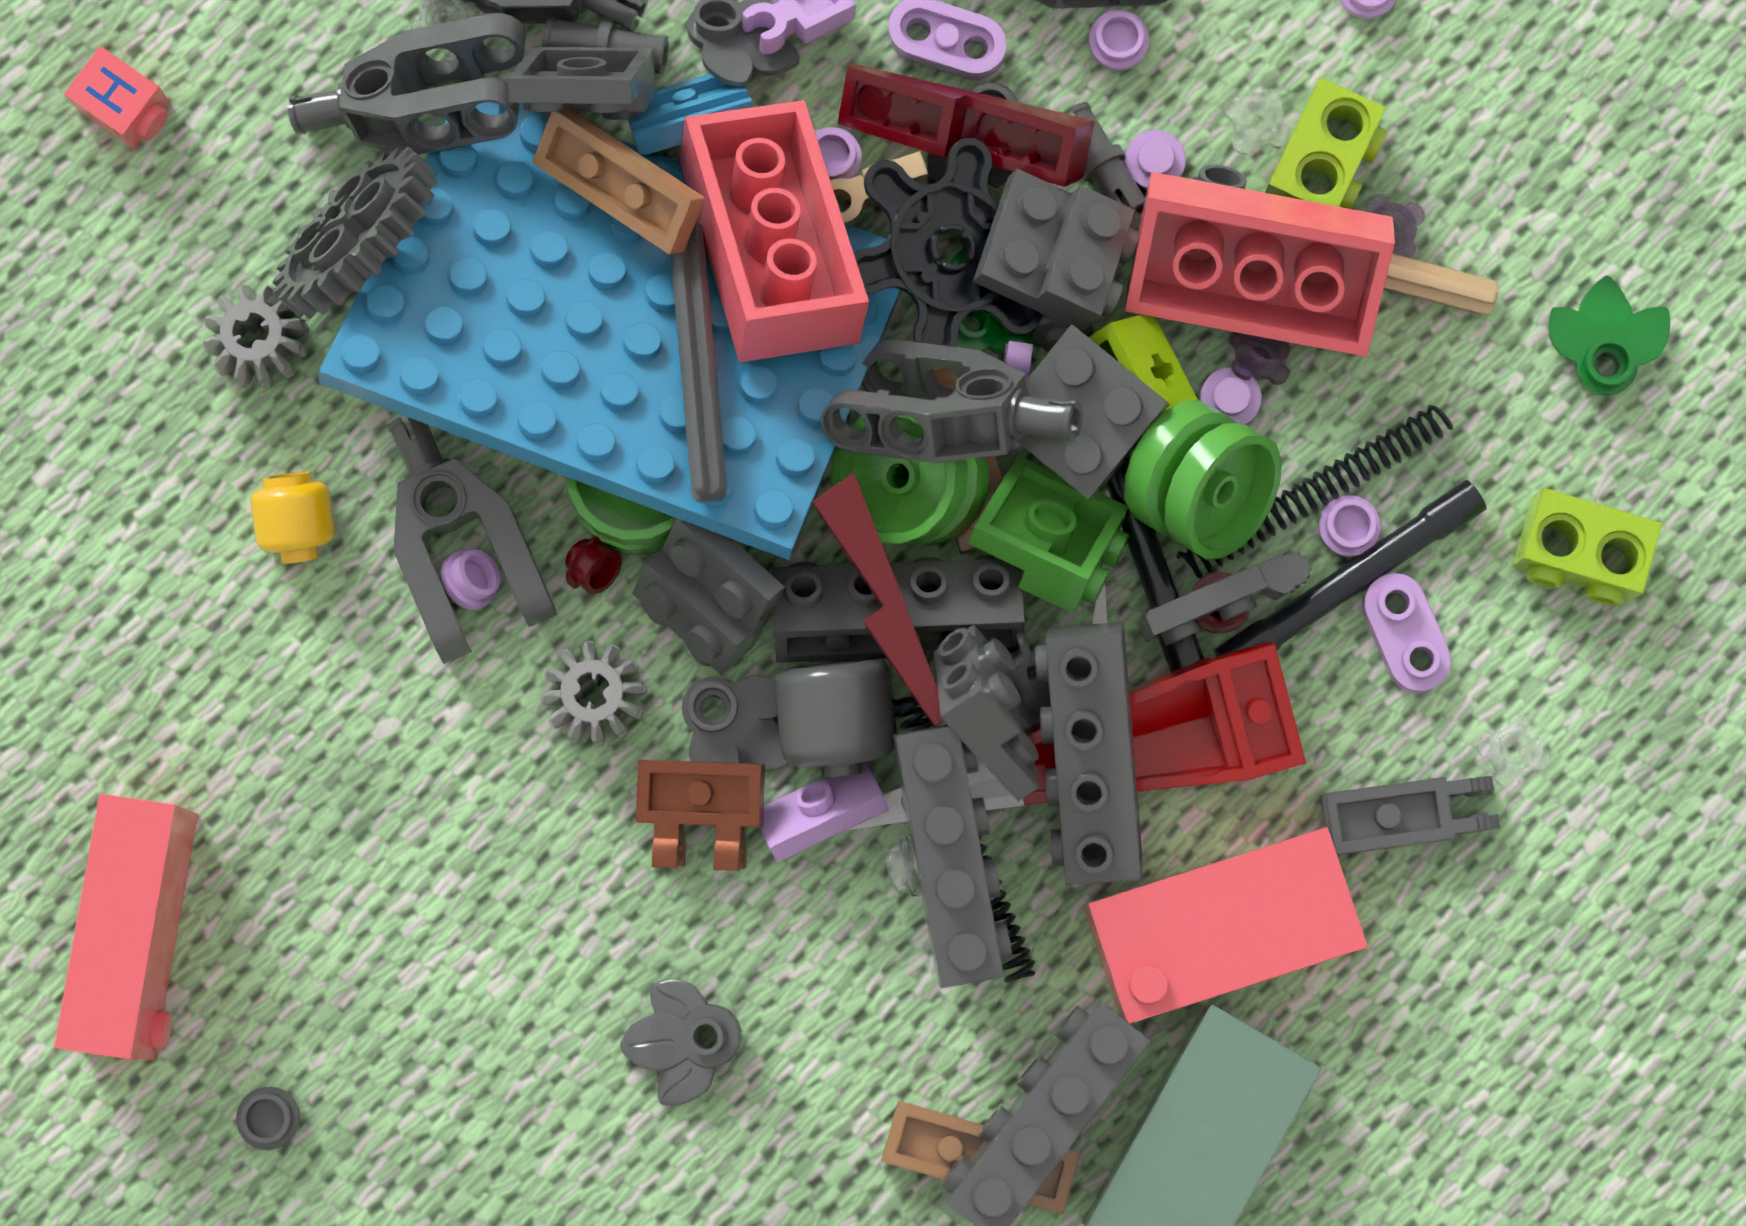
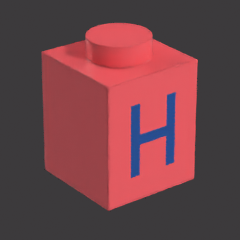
(119, 99)

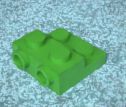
(1052, 534)

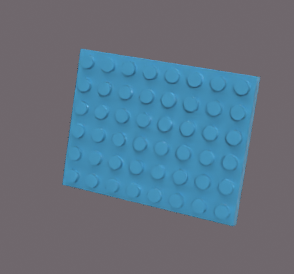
(558, 344)

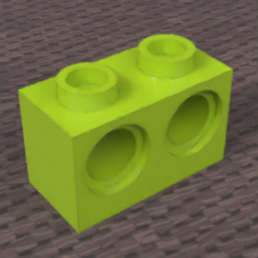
(1317, 150)
(1588, 530)

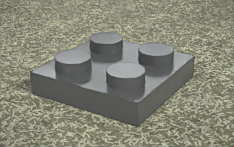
(1114, 411)

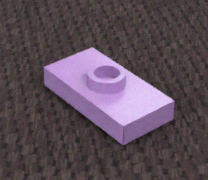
(820, 812)

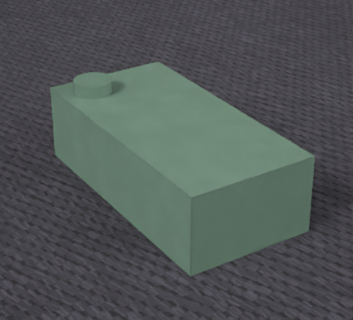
(1206, 1129)

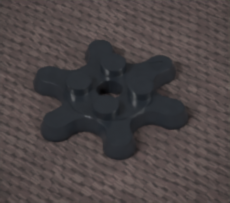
(909, 255)

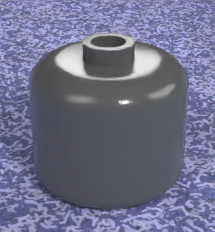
(836, 715)

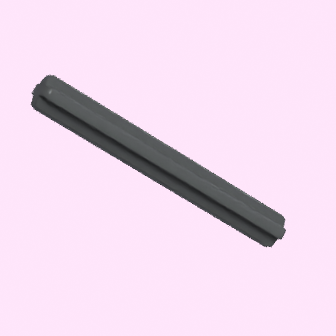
(699, 371)

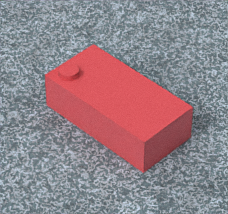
(773, 231)
(1260, 264)
(1225, 926)
(127, 930)

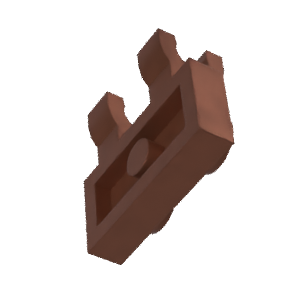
(700, 795)

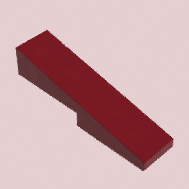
(937, 116)
(891, 627)

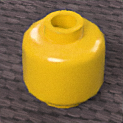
(292, 516)

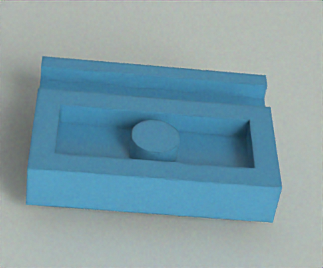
(664, 118)

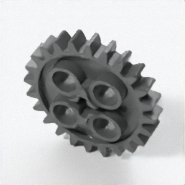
(354, 232)

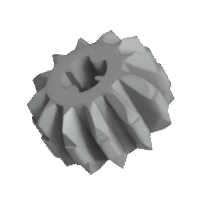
(264, 355)
(572, 693)

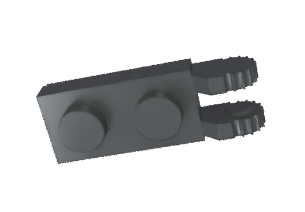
(1227, 596)
(1402, 814)

